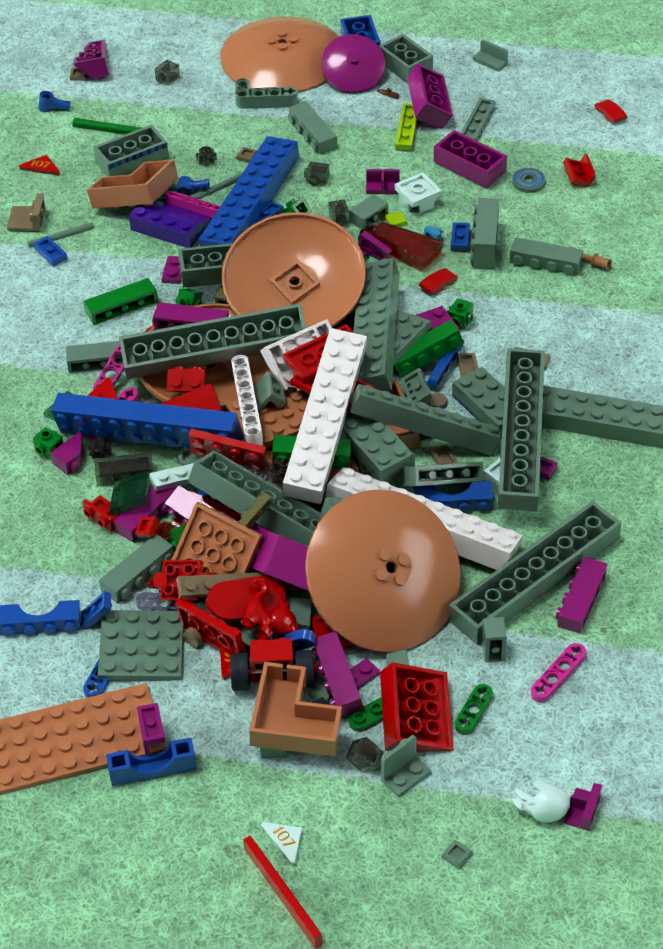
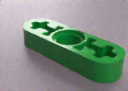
(473, 700)

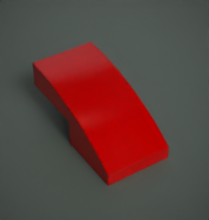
(611, 111)
(435, 282)

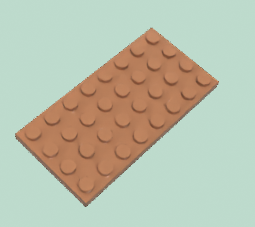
(71, 738)

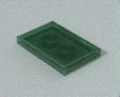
(130, 493)

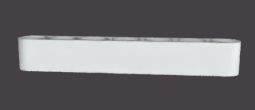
(247, 400)

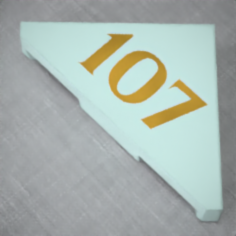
(285, 839)

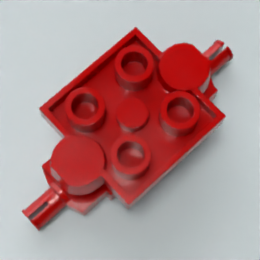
(167, 579)

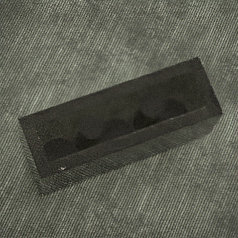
(119, 467)

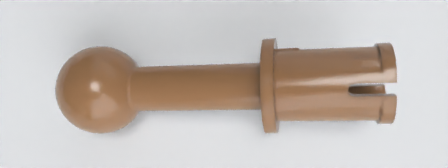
(597, 260)

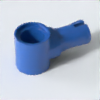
(48, 102)
(187, 185)

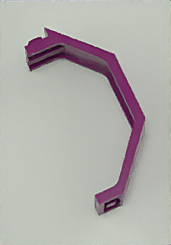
(281, 558)

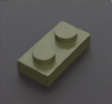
(262, 503)

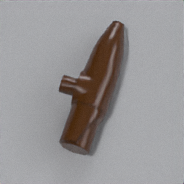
(389, 93)

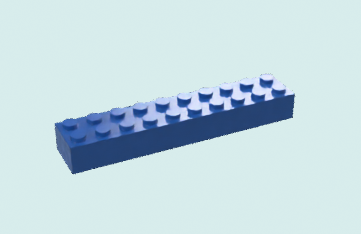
(252, 191)
(139, 420)

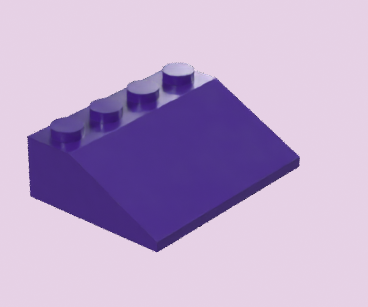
(169, 223)

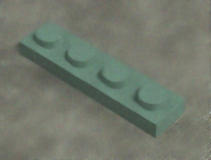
(478, 118)

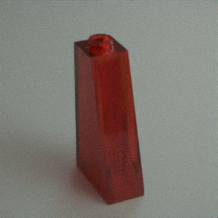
(408, 246)

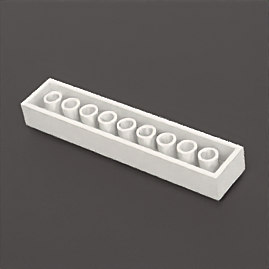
(324, 416)
(472, 537)

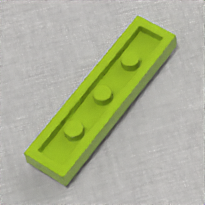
(406, 128)

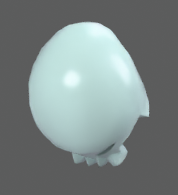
(547, 805)

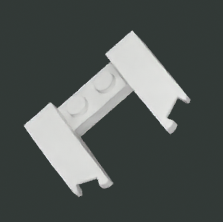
(274, 352)

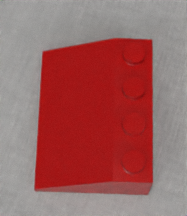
(417, 705)

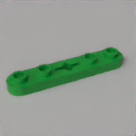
(367, 717)

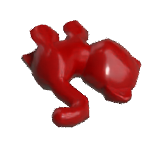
(278, 620)

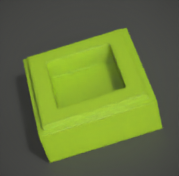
(396, 219)

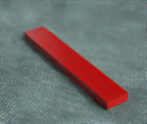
(283, 892)

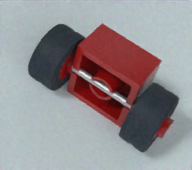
(271, 651)

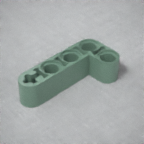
(264, 96)

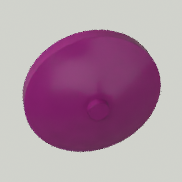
(353, 63)

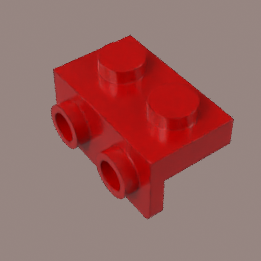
(580, 172)
(185, 380)
(99, 511)

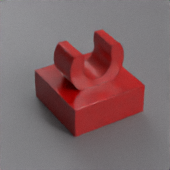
(148, 527)

